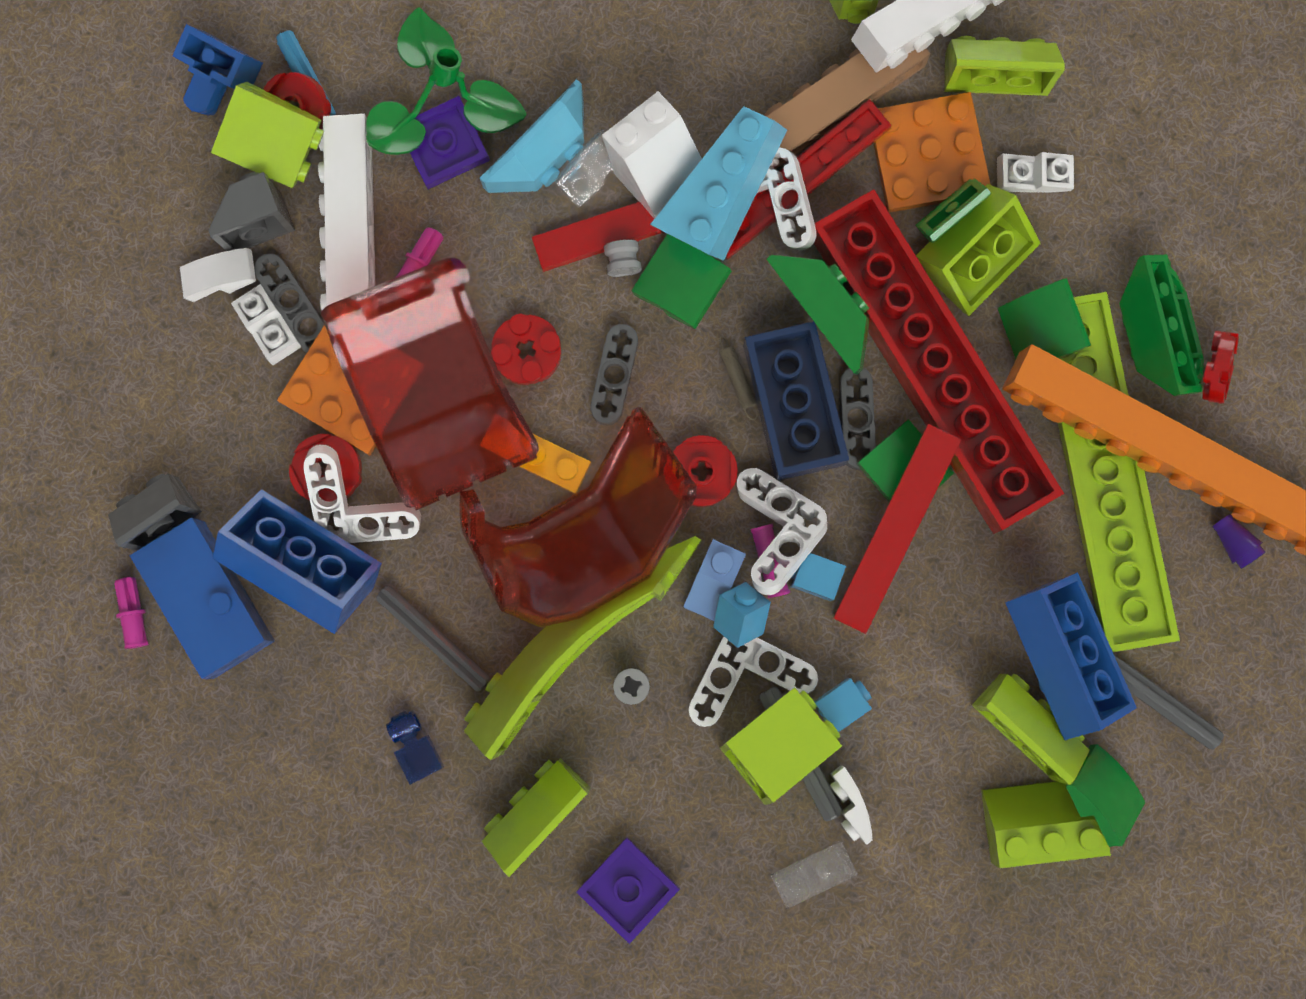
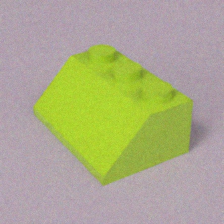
(1002, 66)
(980, 250)
(1031, 728)
(534, 815)
(1038, 826)

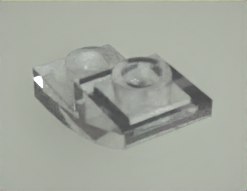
(586, 170)
(814, 874)

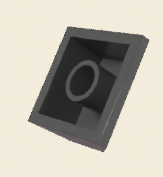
(250, 214)
(152, 512)

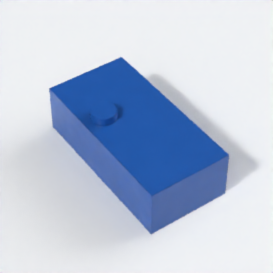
(296, 560)
(201, 599)
(1071, 656)

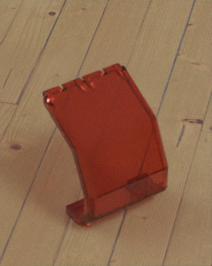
(428, 383)
(592, 541)

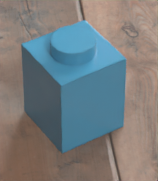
(818, 577)
(741, 614)
(844, 703)

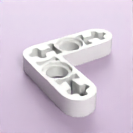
(806, 221)
(347, 516)
(793, 529)
(750, 661)

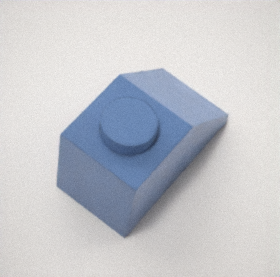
(714, 578)

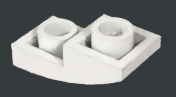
(1035, 173)
(216, 272)
(266, 324)
(856, 815)

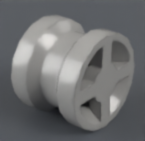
(622, 258)
(632, 682)

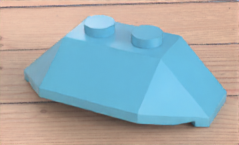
(542, 148)

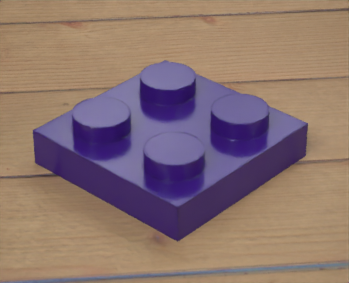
(449, 144)
(628, 890)

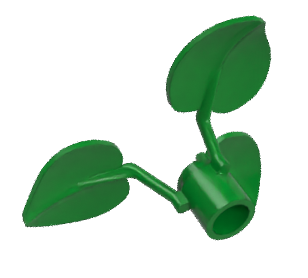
(424, 43)

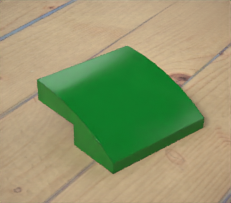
(953, 210)
(681, 281)
(1045, 320)
(890, 458)
(1107, 794)

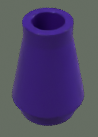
(1238, 541)

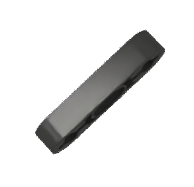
(628, 352)
(865, 391)

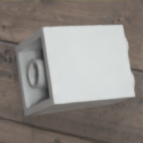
(652, 152)

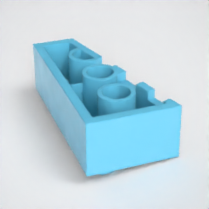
(723, 185)

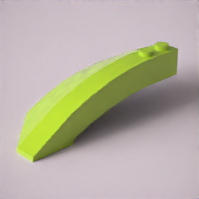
(552, 651)

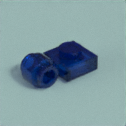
(419, 756)

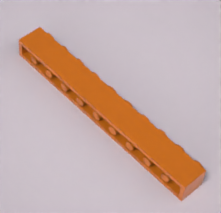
(1159, 444)

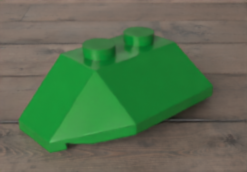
(828, 304)
(1162, 327)

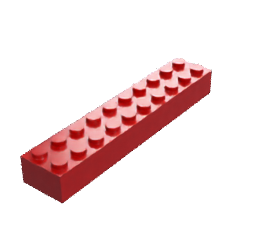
(936, 362)

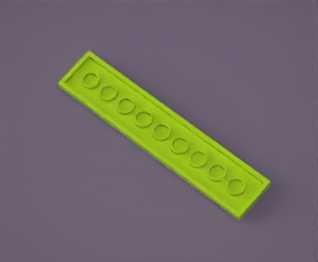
(1116, 509)

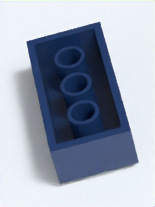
(795, 401)

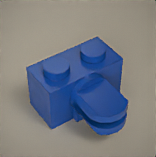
(214, 69)

